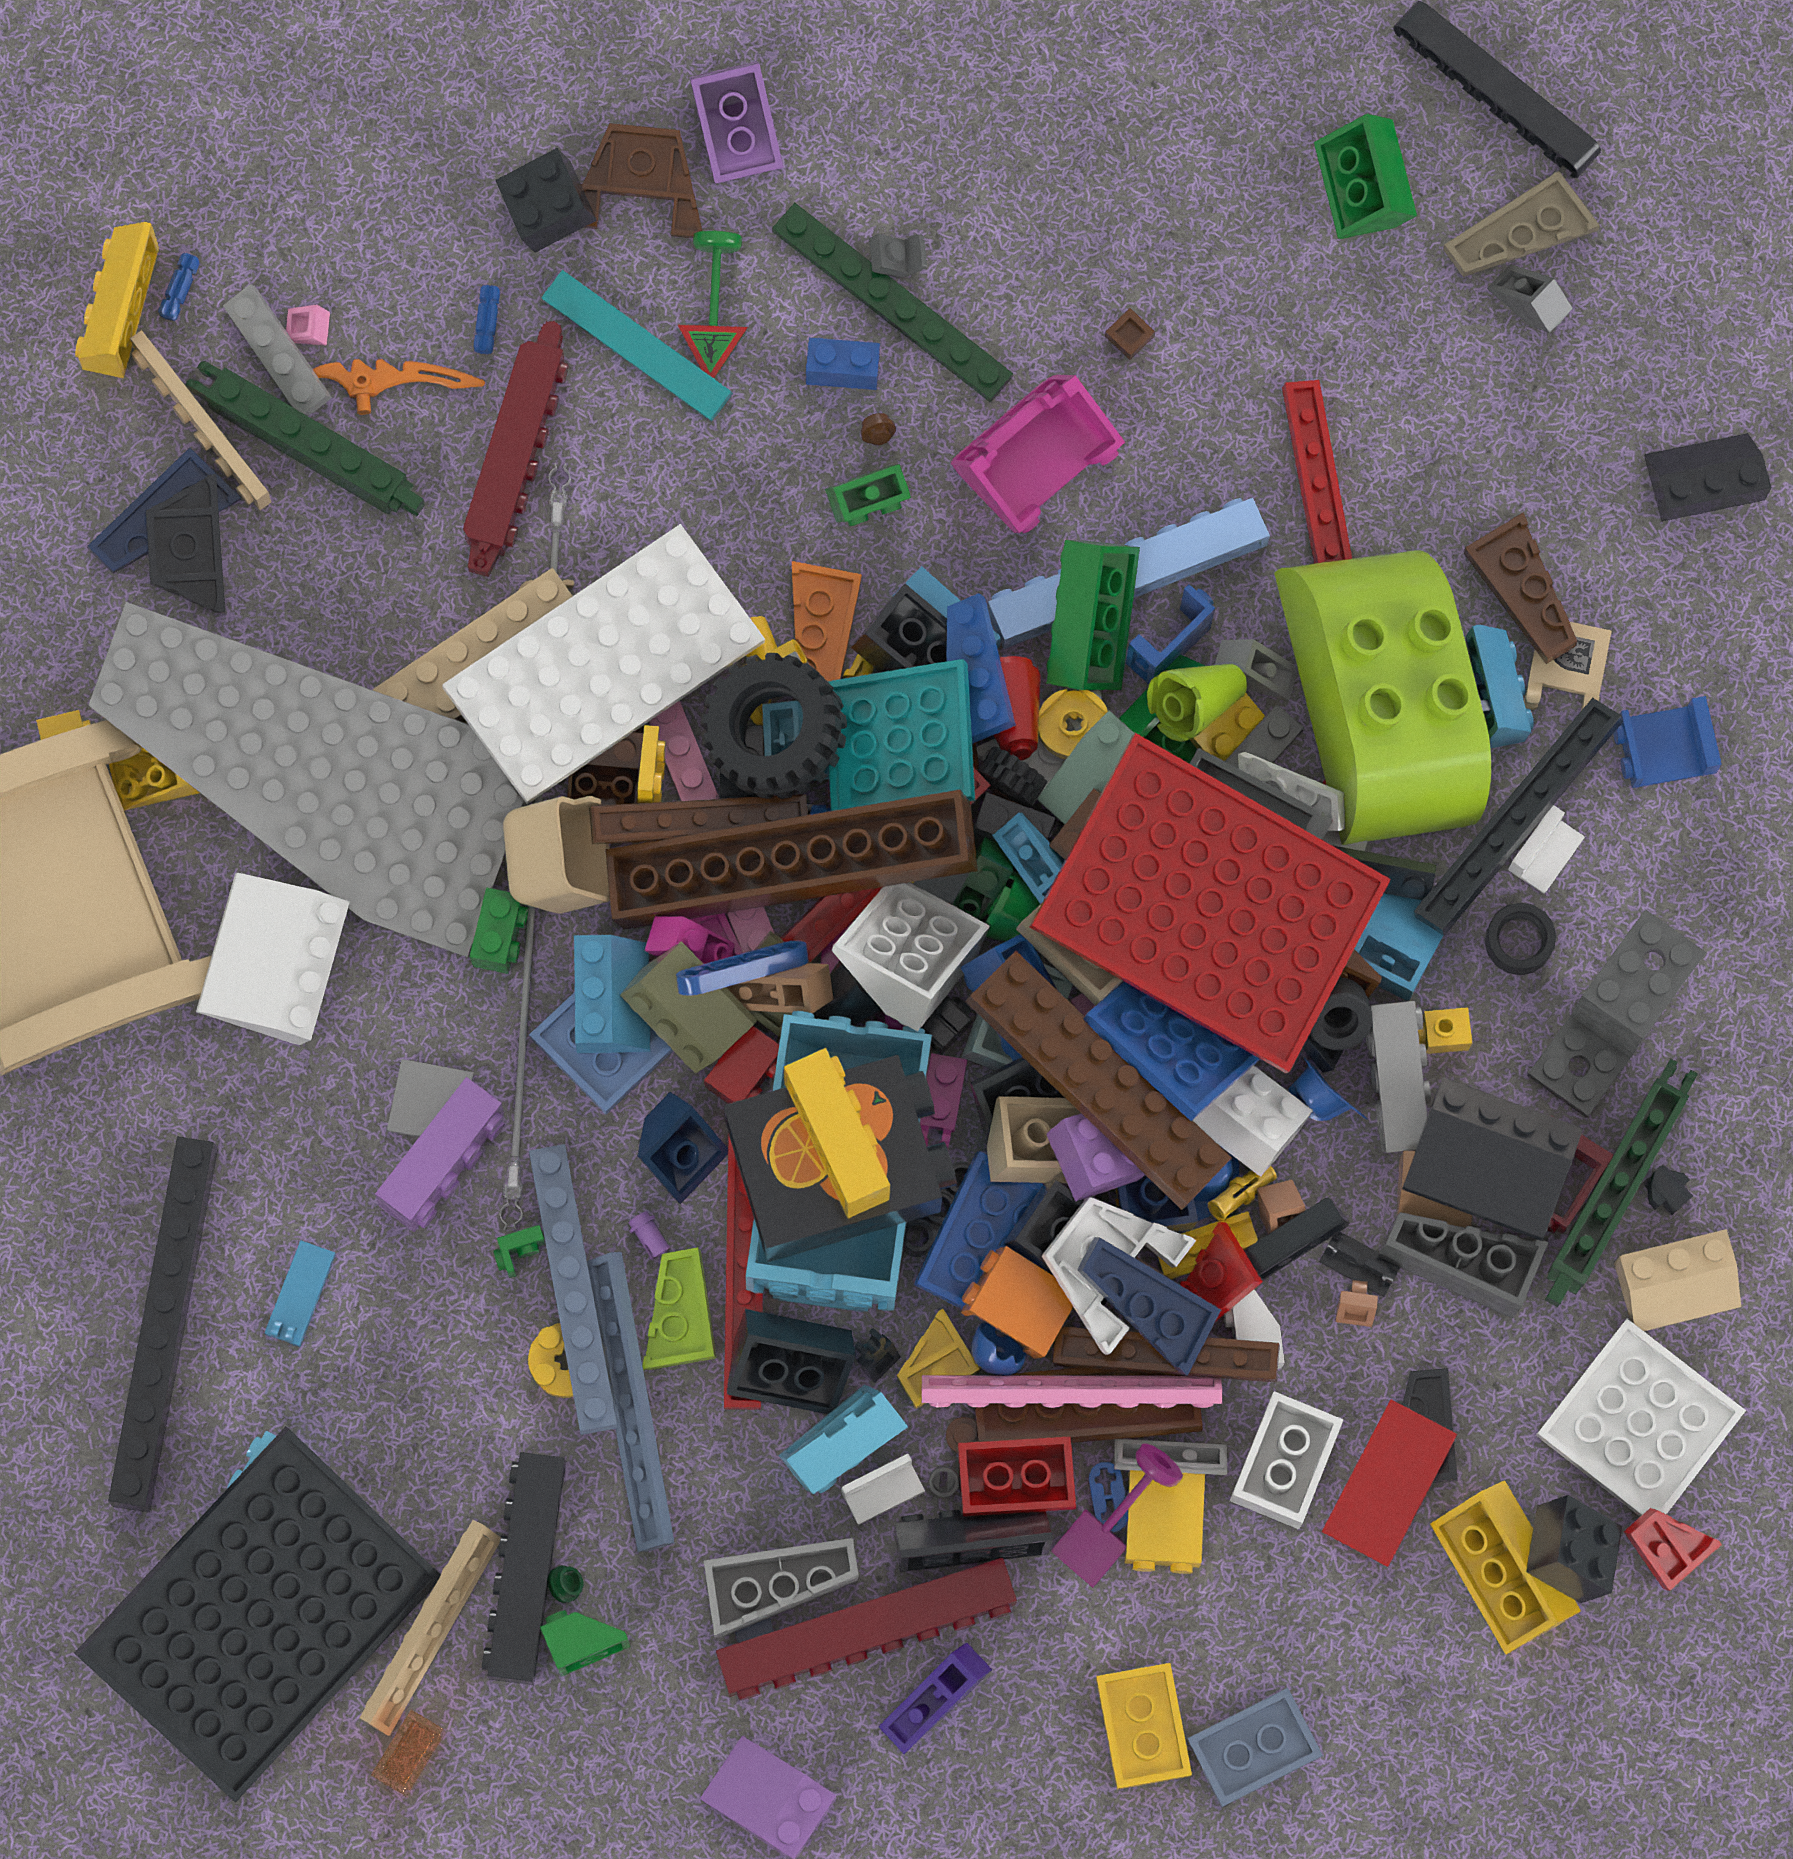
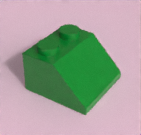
(580, 1640)

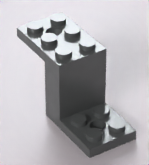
(1616, 1013)

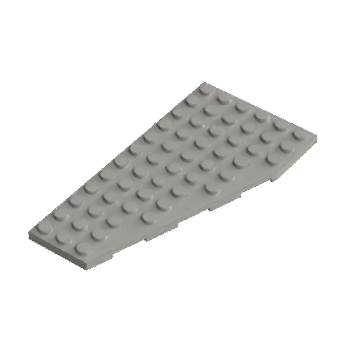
(325, 772)

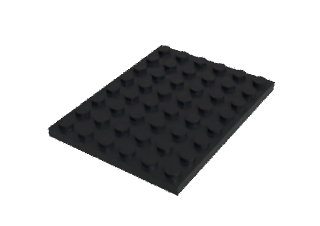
(259, 1614)

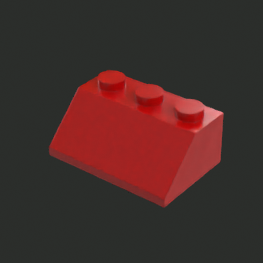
(1016, 1476)

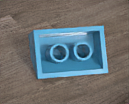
(1494, 661)
(601, 973)

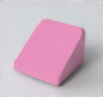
(308, 325)

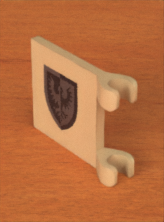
(1574, 671)

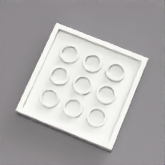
(1640, 1422)

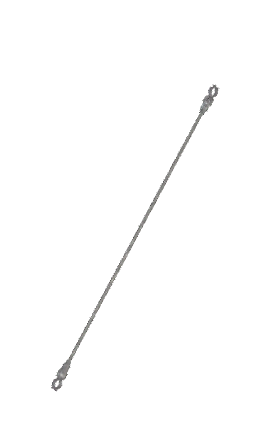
(513, 1187)

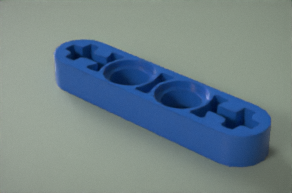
(742, 968)

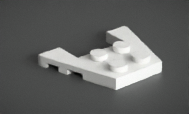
(1124, 1232)

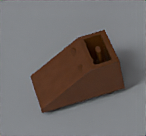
(612, 774)

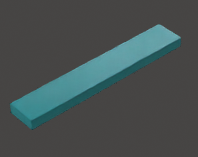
(637, 345)

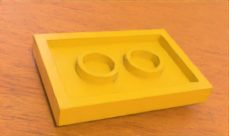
(1143, 1726)

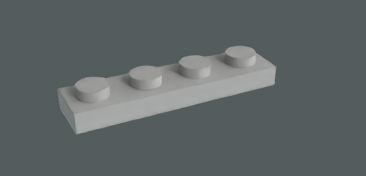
(277, 350)

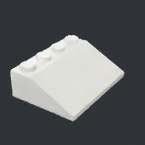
(909, 950)
(273, 957)

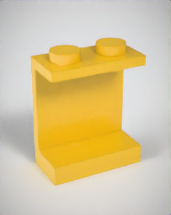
(1166, 1524)

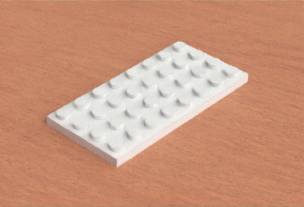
(603, 663)

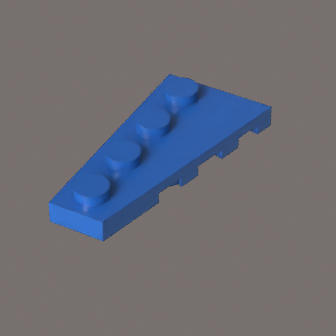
(973, 639)

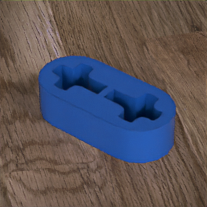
(1098, 1497)

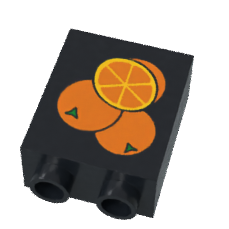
(789, 1186)

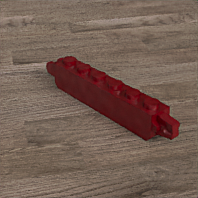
(513, 448)

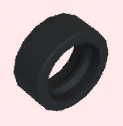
(1532, 914)

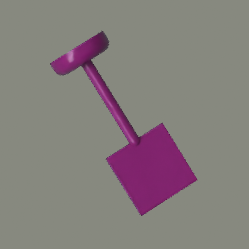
(1088, 1544)

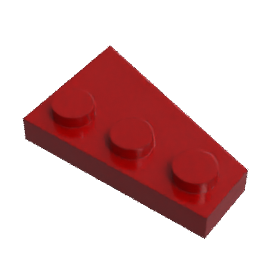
(1222, 1271)

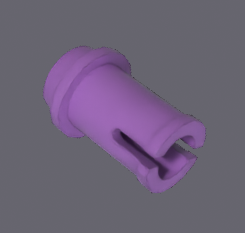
(649, 1235)

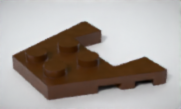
(644, 165)

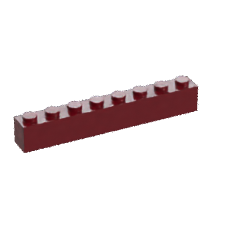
(866, 1628)

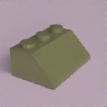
(693, 1025)

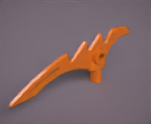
(365, 382)

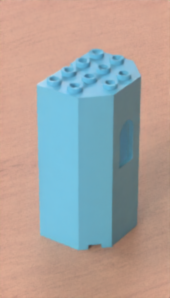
(867, 1266)

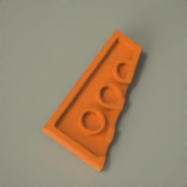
(824, 615)

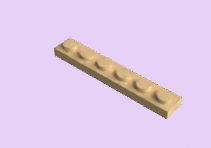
(207, 432)
(430, 1628)

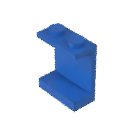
(1148, 661)
(1668, 744)

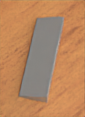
(1189, 1457)

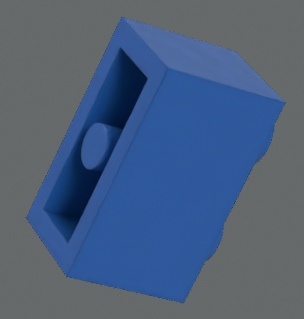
(842, 363)

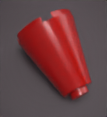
(1023, 689)

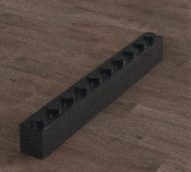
(163, 1325)

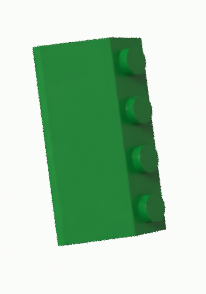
(1092, 615)

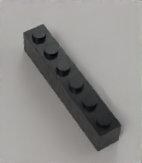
(526, 1568)

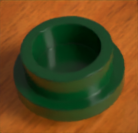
(565, 1583)

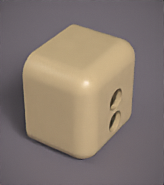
(554, 857)

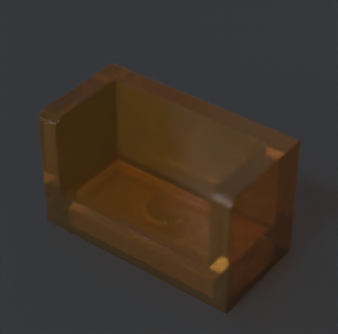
(408, 1753)

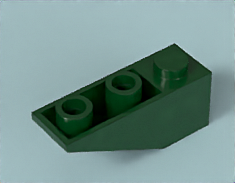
(985, 884)

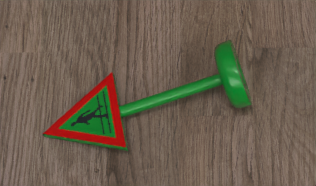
(714, 343)

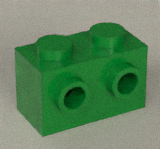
(868, 493)
(497, 931)

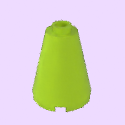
(1194, 697)

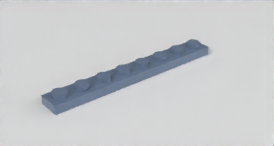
(573, 1289)
(630, 1403)

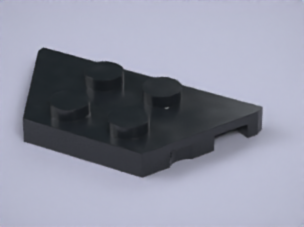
(187, 545)

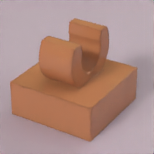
(1356, 1306)

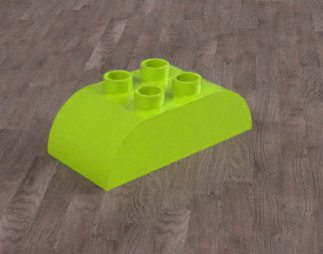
(1389, 693)

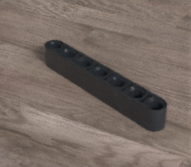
(1497, 87)

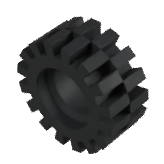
(1012, 776)

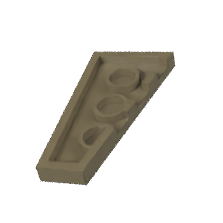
(1528, 224)

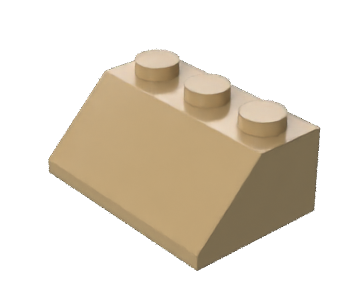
(1019, 1142)
(1679, 1281)

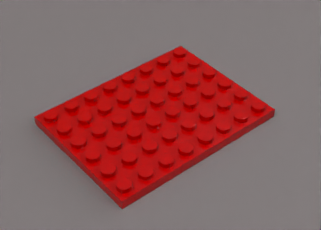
(1210, 903)

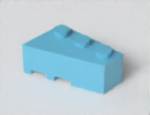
(842, 1439)

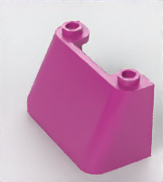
(1037, 450)

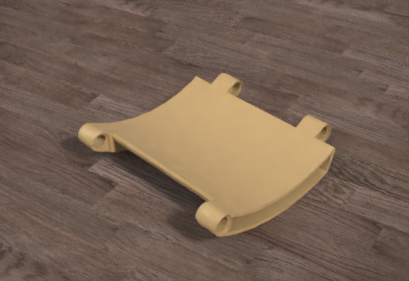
(76, 902)

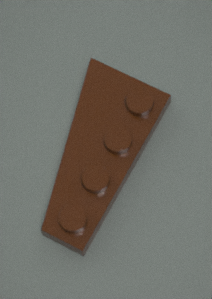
(1516, 576)

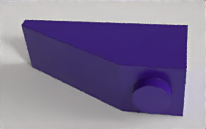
(935, 1697)

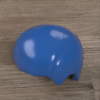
(988, 1359)

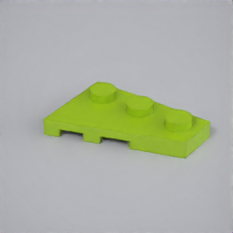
(681, 1314)

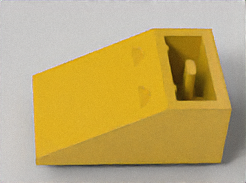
(146, 781)

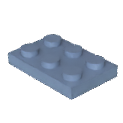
(1254, 1747)

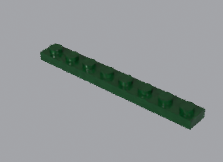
(892, 302)

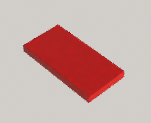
(1389, 1483)

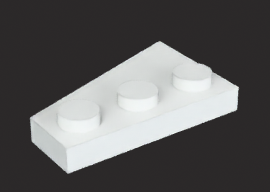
(1298, 786)

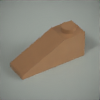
(787, 991)

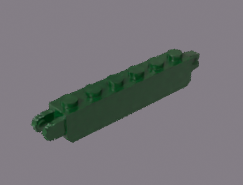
(306, 441)
(1618, 1184)

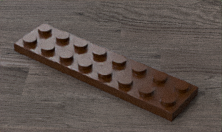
(1097, 1080)

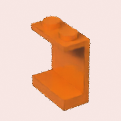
(1018, 1300)

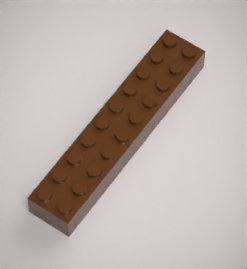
(792, 859)

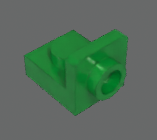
(522, 1242)

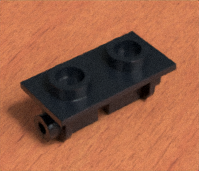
(1359, 1263)

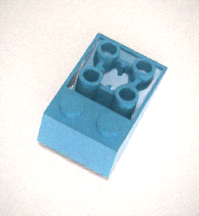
(1398, 944)

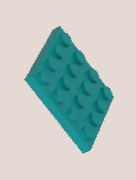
(904, 735)

